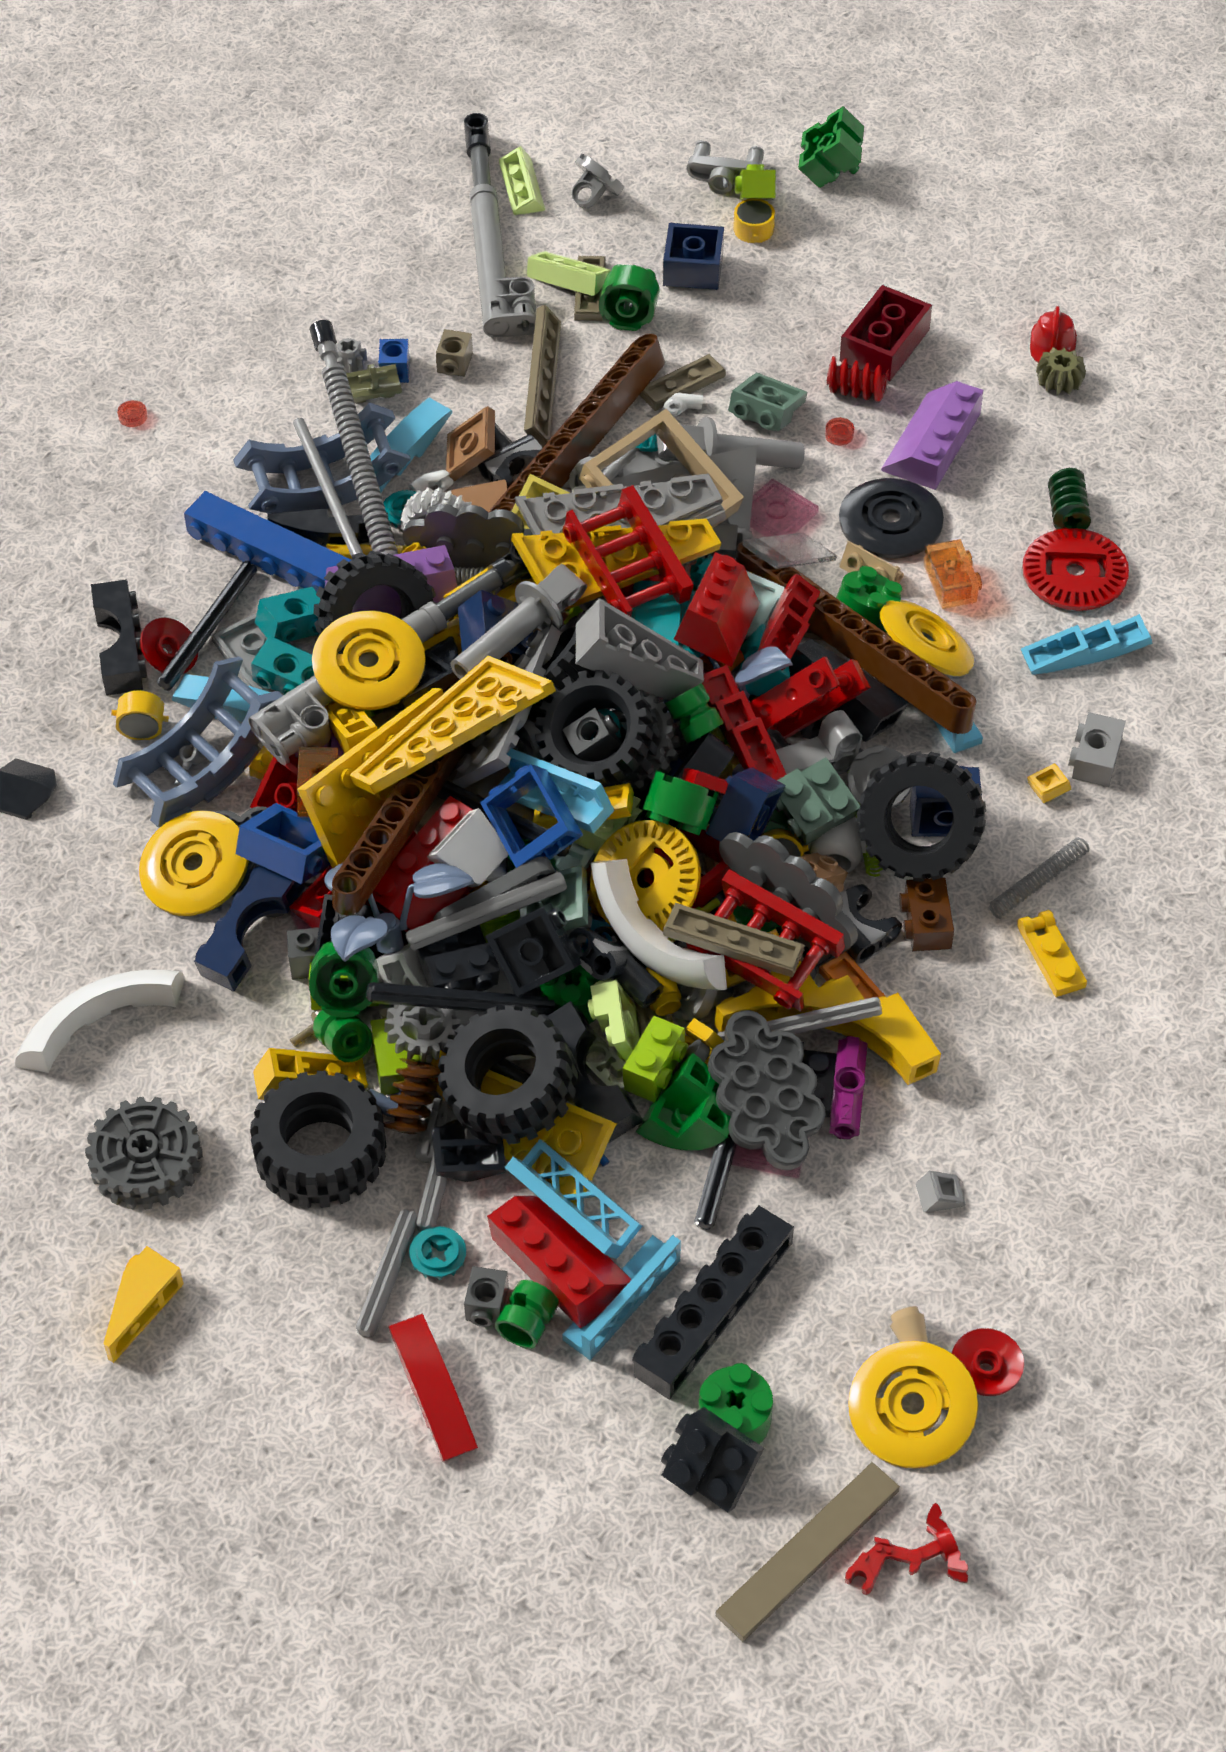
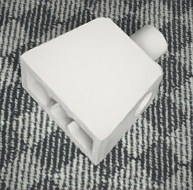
(473, 849)

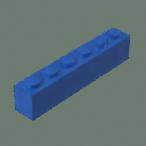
(259, 541)

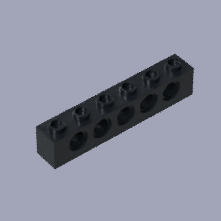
(668, 1372)

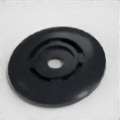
(918, 523)

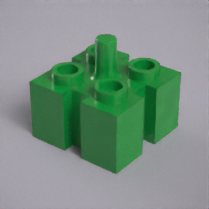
(832, 148)

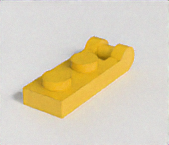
(1052, 954)

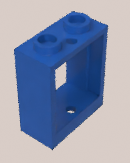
(548, 843)
(261, 844)

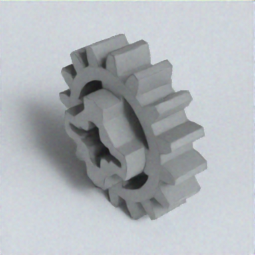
(420, 1029)

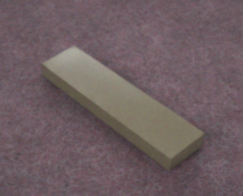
(733, 940)

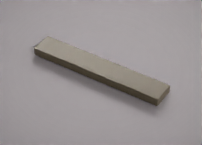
(542, 375)
(807, 1551)

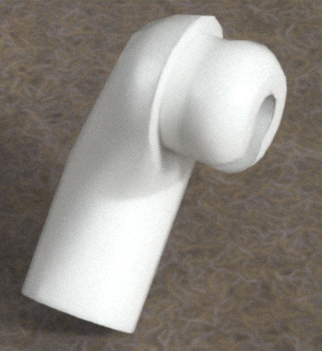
(680, 402)
(430, 479)

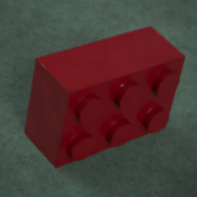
(886, 331)

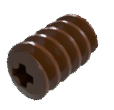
(413, 1097)

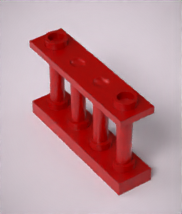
(645, 533)
(809, 696)
(794, 924)

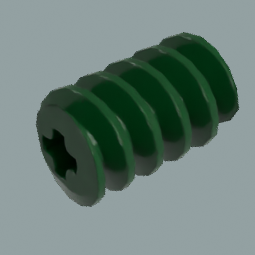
(1069, 499)

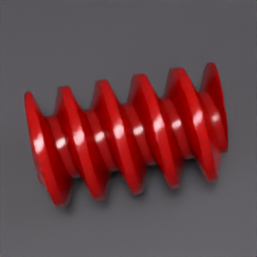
(857, 380)

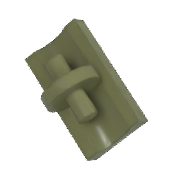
(374, 383)

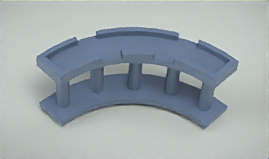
(275, 458)
(224, 766)

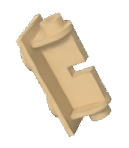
(856, 557)

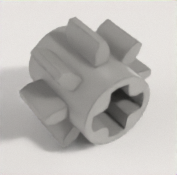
(351, 354)

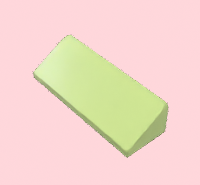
(521, 182)
(566, 272)

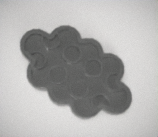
(469, 534)
(789, 878)
(766, 1090)

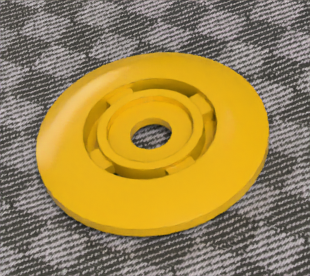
(947, 652)
(356, 685)
(164, 870)
(670, 884)
(898, 1435)

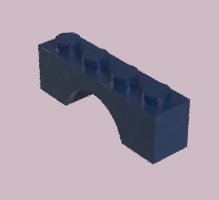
(223, 955)

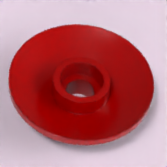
(165, 634)
(998, 1351)

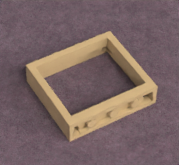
(679, 443)

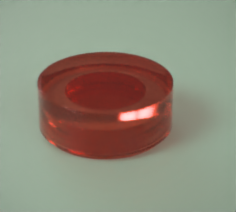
(132, 413)
(839, 431)

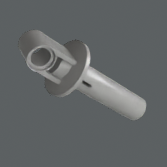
(769, 451)
(537, 608)

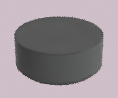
(699, 1049)

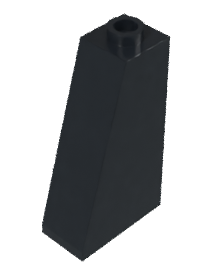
(871, 710)

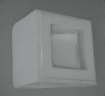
(939, 1191)

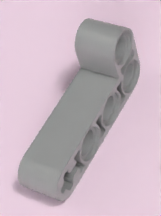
(836, 740)

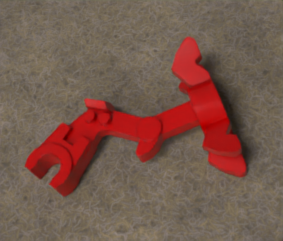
(870, 1563)

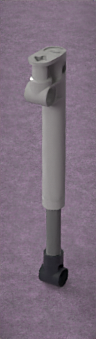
(502, 299)
(291, 718)

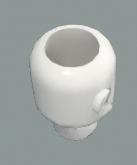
(841, 844)

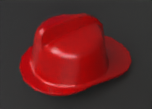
(1052, 331)

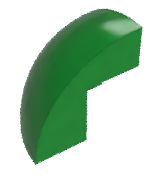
(687, 1111)

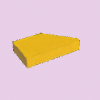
(700, 1031)

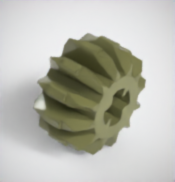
(1061, 371)

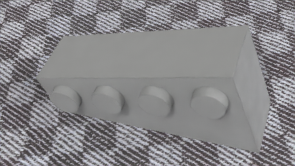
(626, 647)

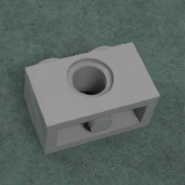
(1097, 750)

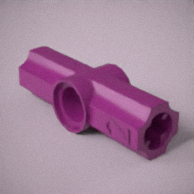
(846, 1102)

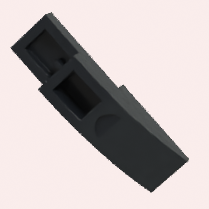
(318, 526)

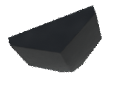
(25, 787)
(465, 1156)

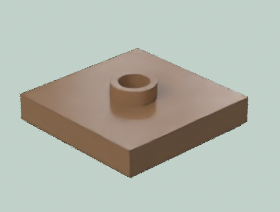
(471, 443)

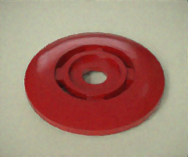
(1081, 548)

